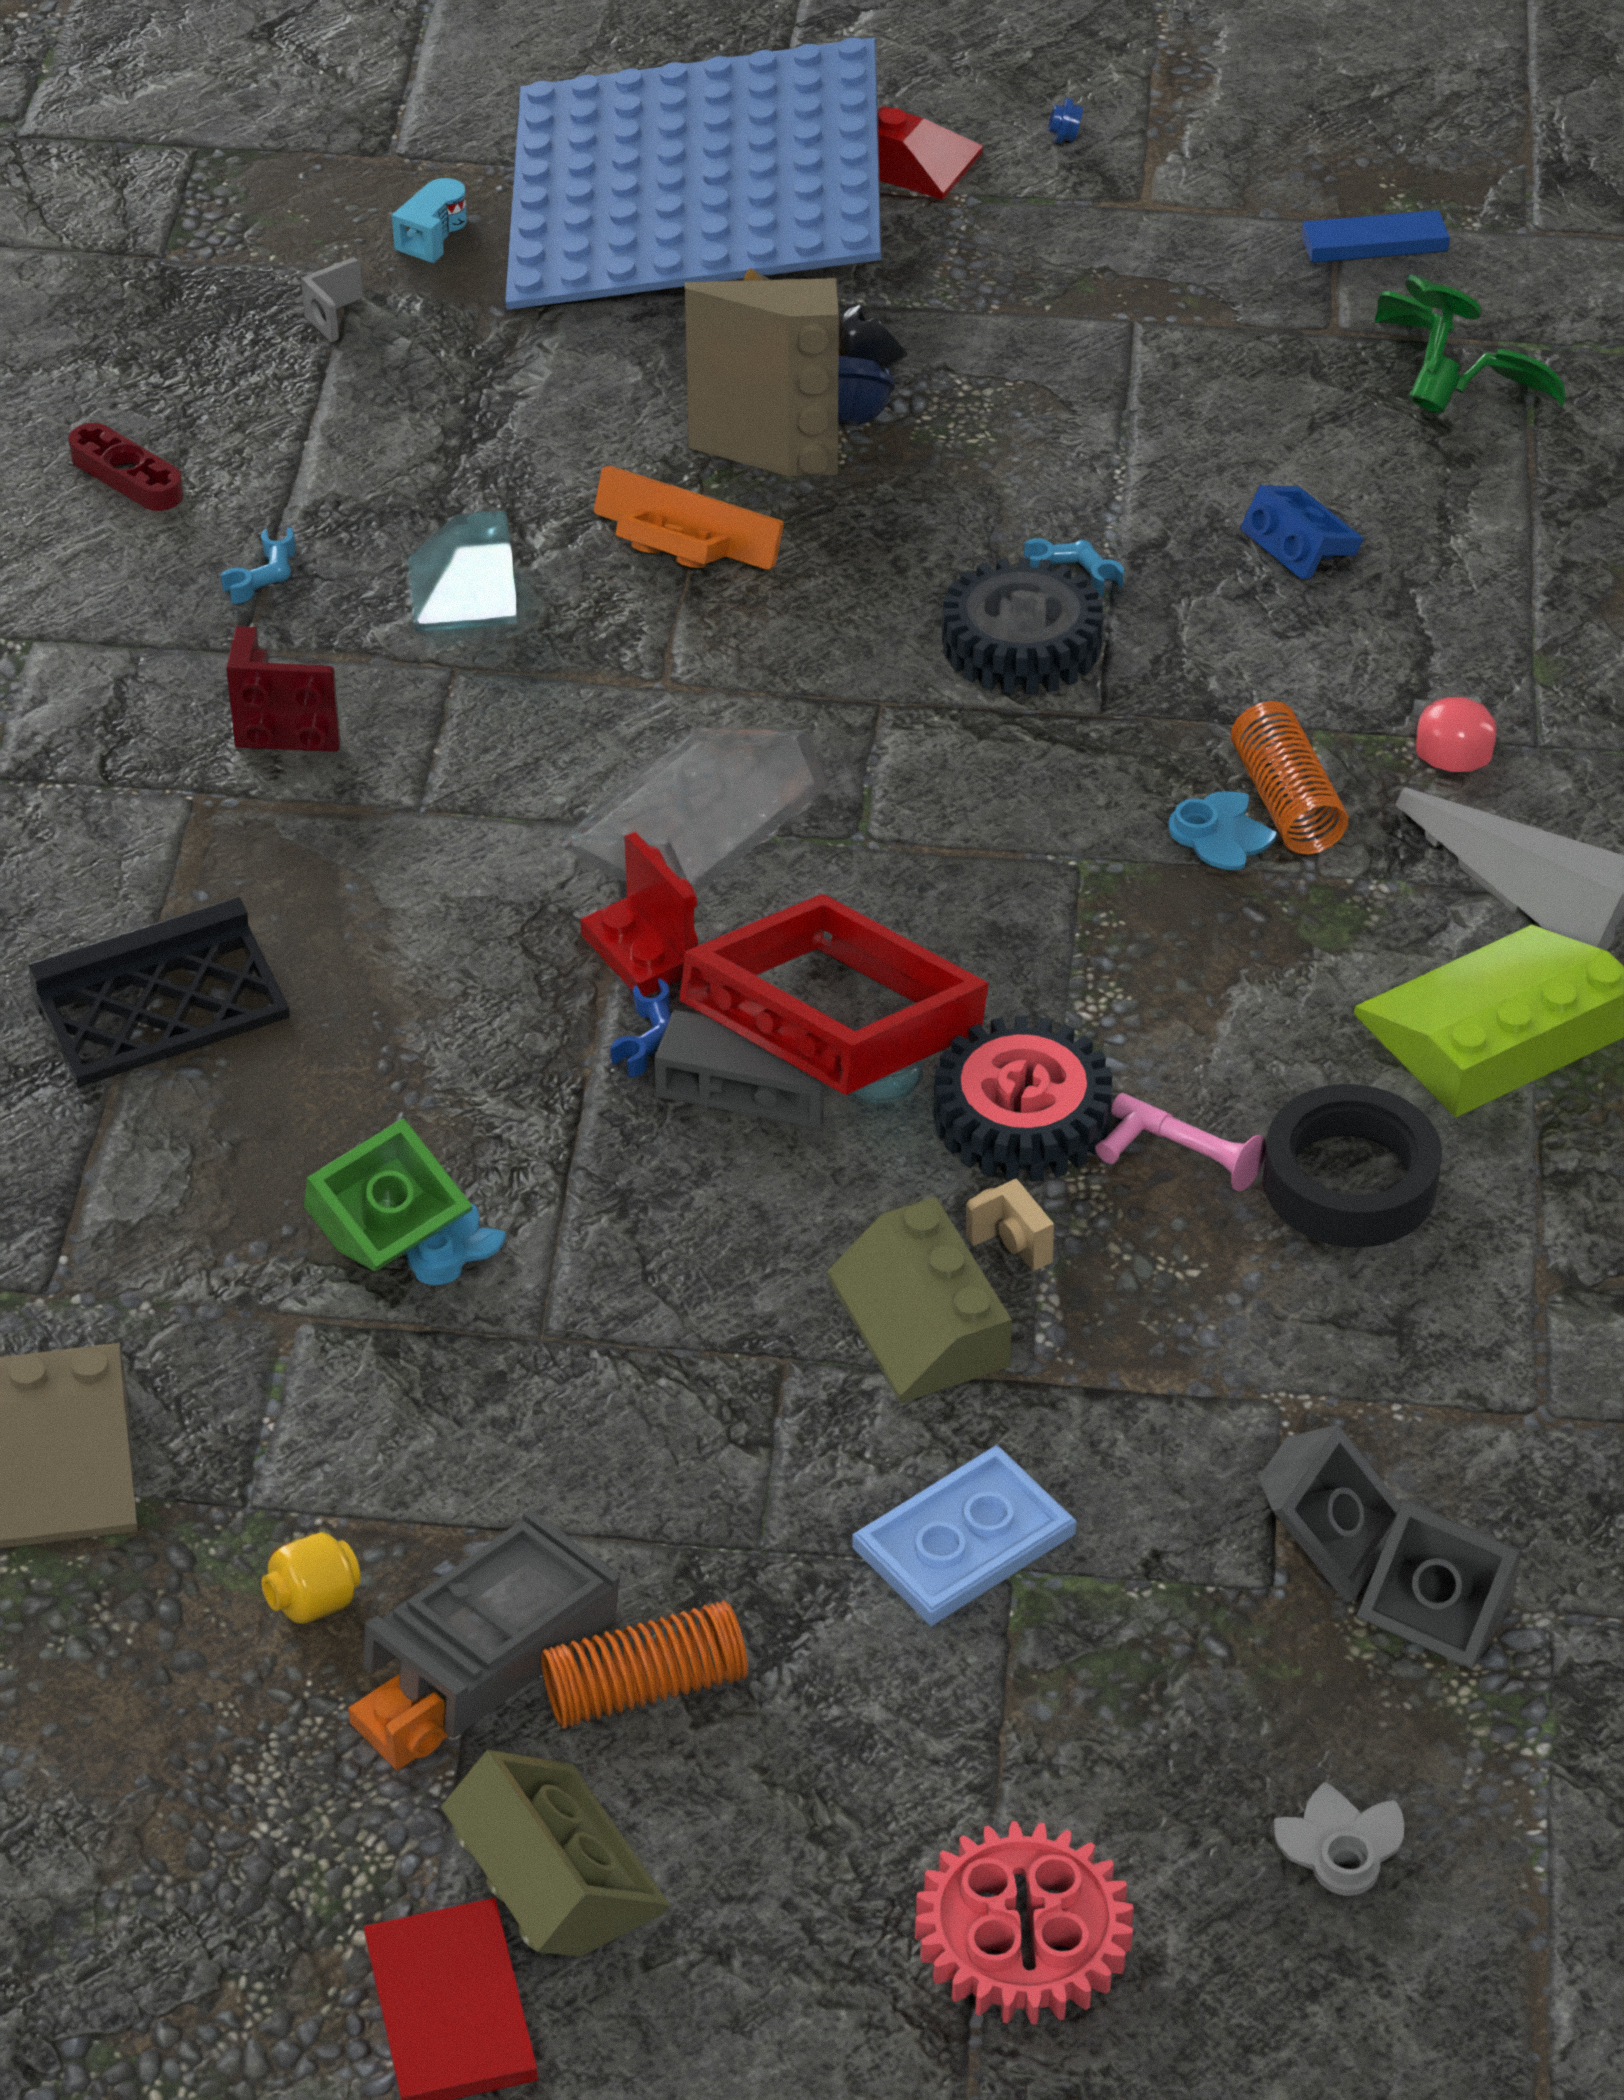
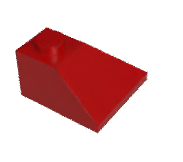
(921, 153)

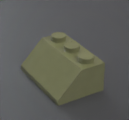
(922, 1302)
(551, 1853)

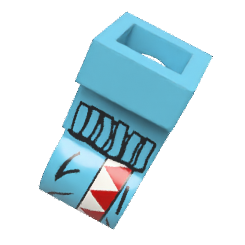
(431, 217)

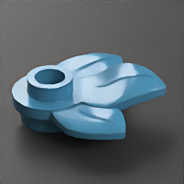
(1220, 829)
(443, 1254)

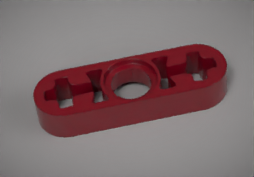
(150, 483)

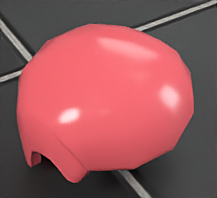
(1456, 735)

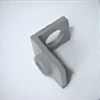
(330, 290)

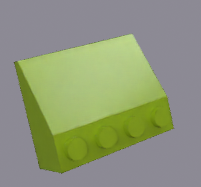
(1501, 1016)

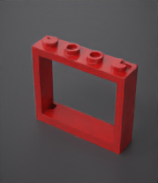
(724, 986)

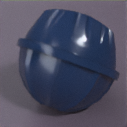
(862, 390)

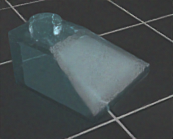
(464, 575)

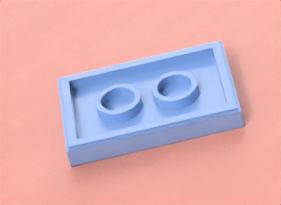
(964, 1535)

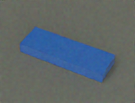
(1375, 236)

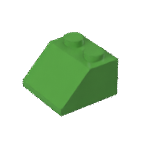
(383, 1197)

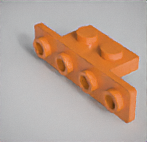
(685, 522)

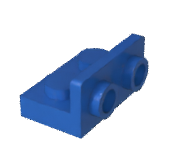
(1297, 529)

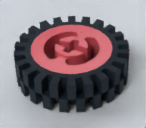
(986, 1081)

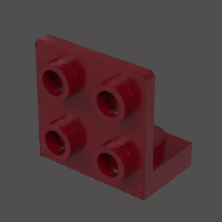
(280, 702)

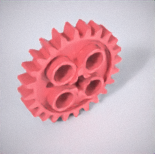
(1085, 1917)

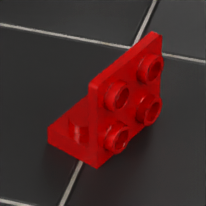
(650, 928)

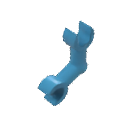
(1077, 552)
(244, 582)

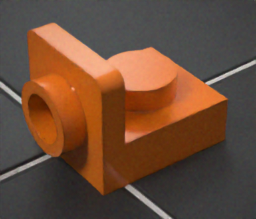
(398, 1725)

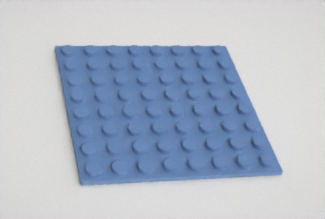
(695, 173)

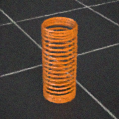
(1301, 799)
(615, 1682)

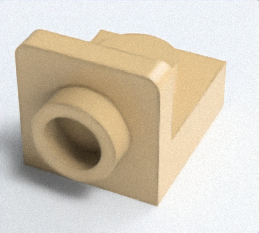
(1016, 1218)

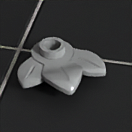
(1338, 1835)

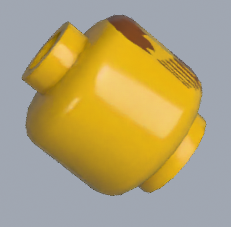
(311, 1577)

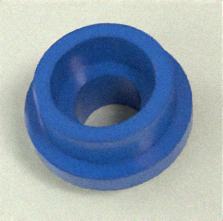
(1065, 121)

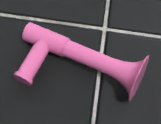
(1240, 1159)

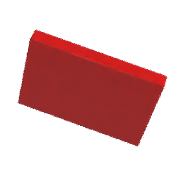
(450, 2003)

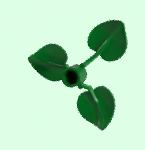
(1439, 373)

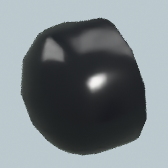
(868, 338)

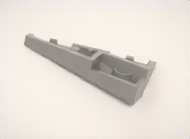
(1546, 875)

